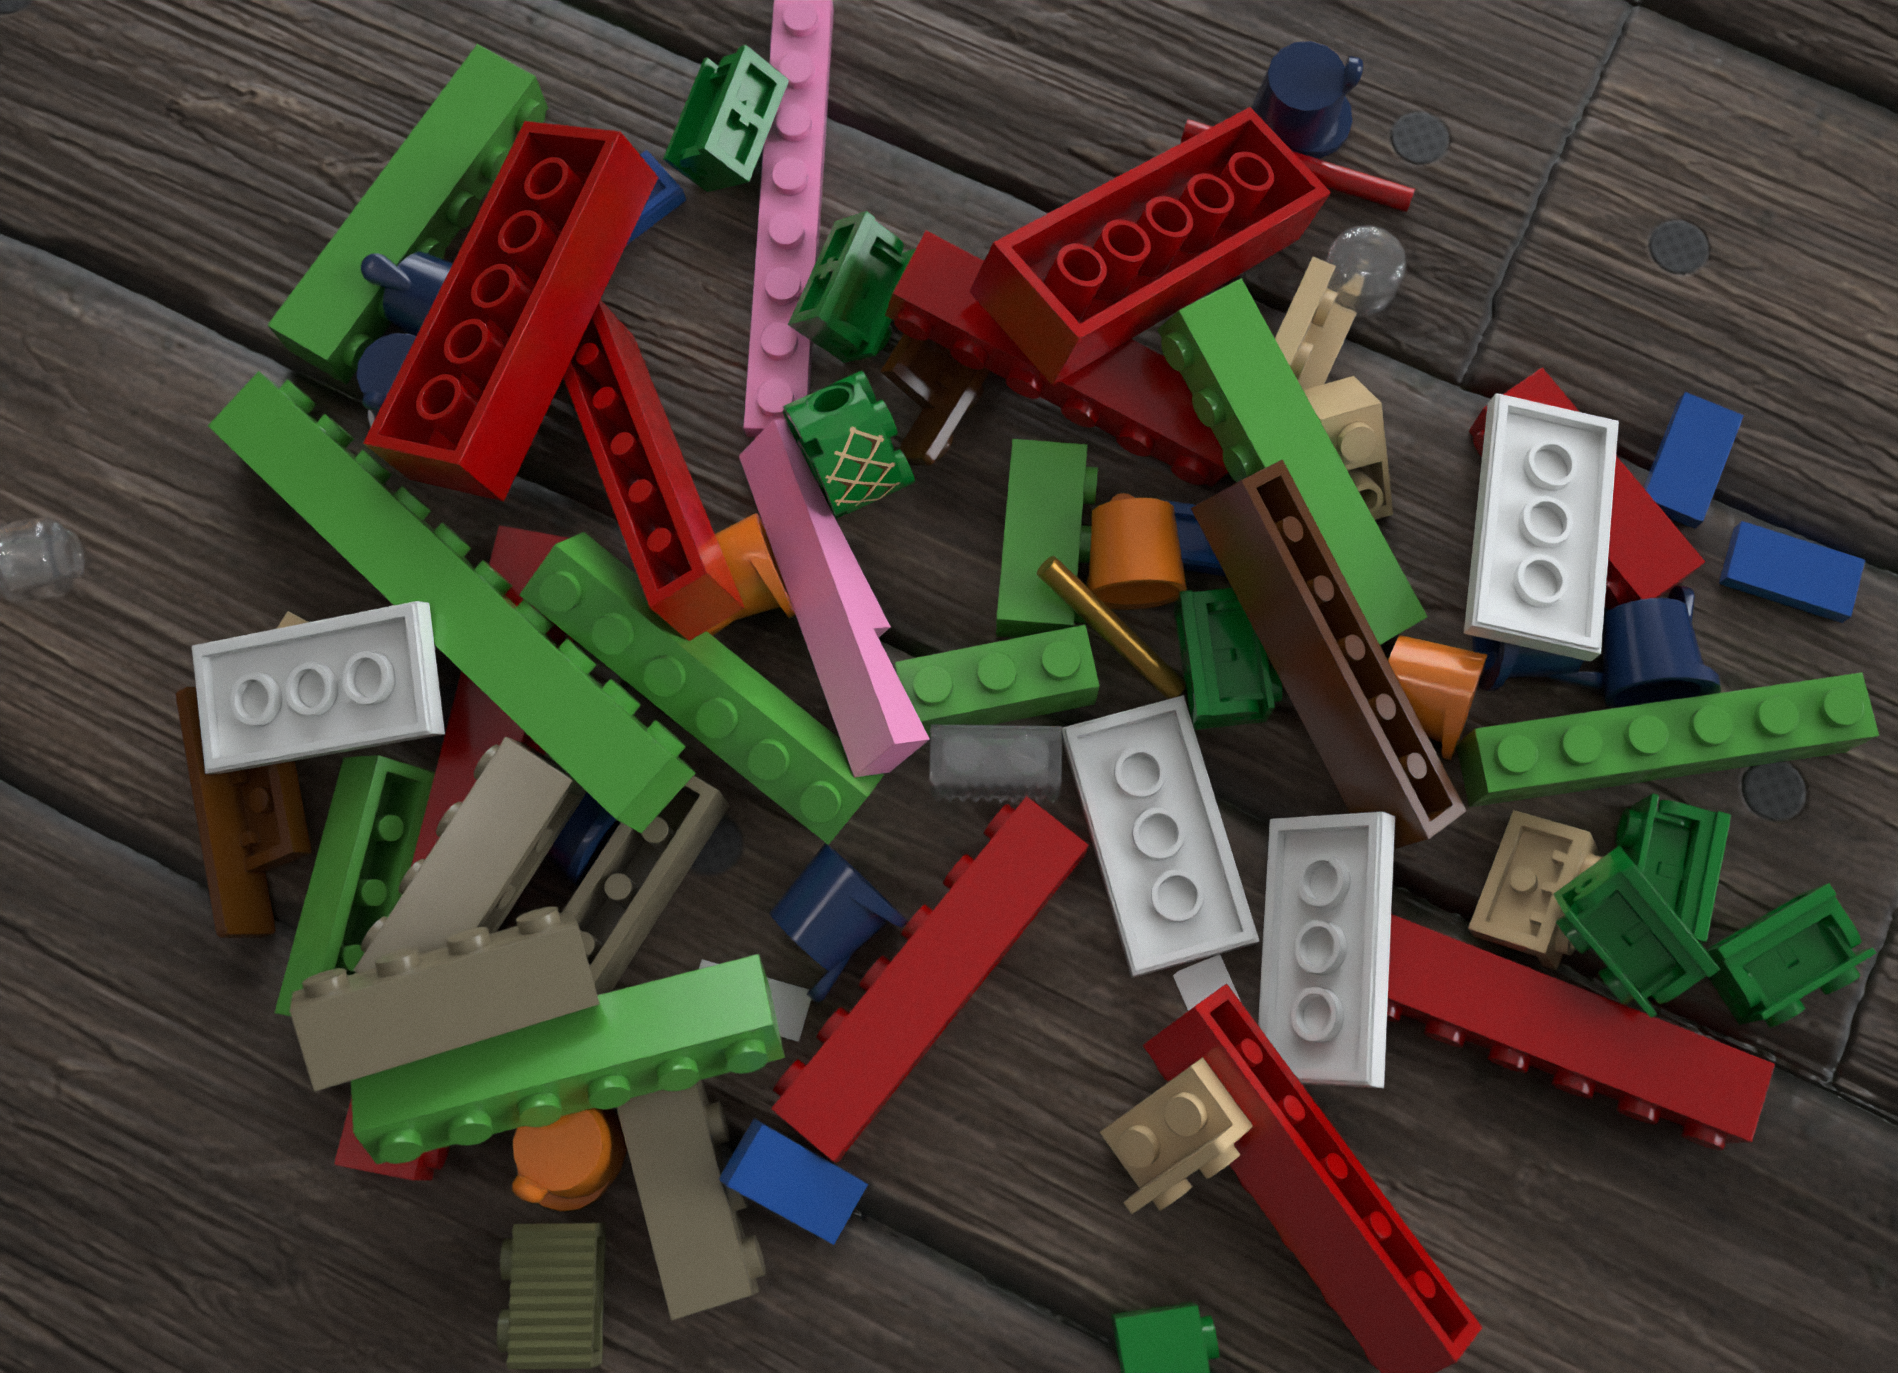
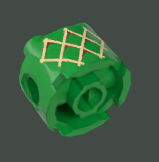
(849, 444)

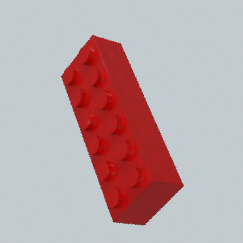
(1147, 244)
(513, 309)

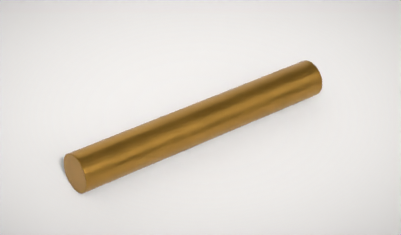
(1111, 627)

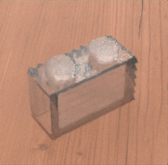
(995, 762)

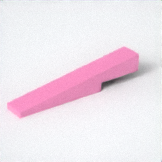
(832, 607)

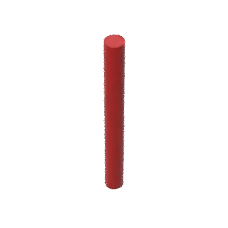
(1340, 177)

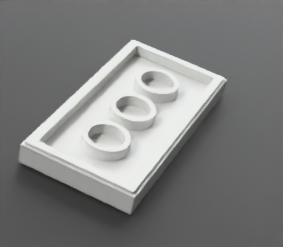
(1542, 528)
(318, 688)
(1158, 836)
(1328, 946)

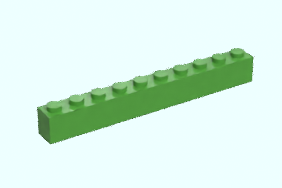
(474, 623)

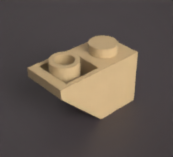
(1357, 431)

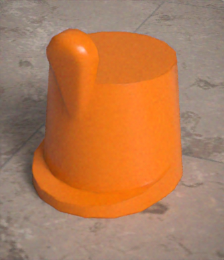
(1135, 553)
(753, 570)
(1438, 685)
(569, 1160)

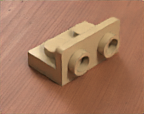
(1313, 327)
(1518, 895)
(1175, 1133)

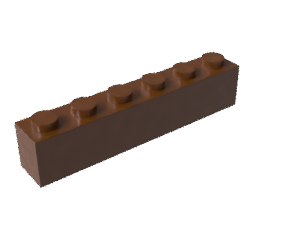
(1327, 654)

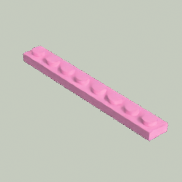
(789, 210)

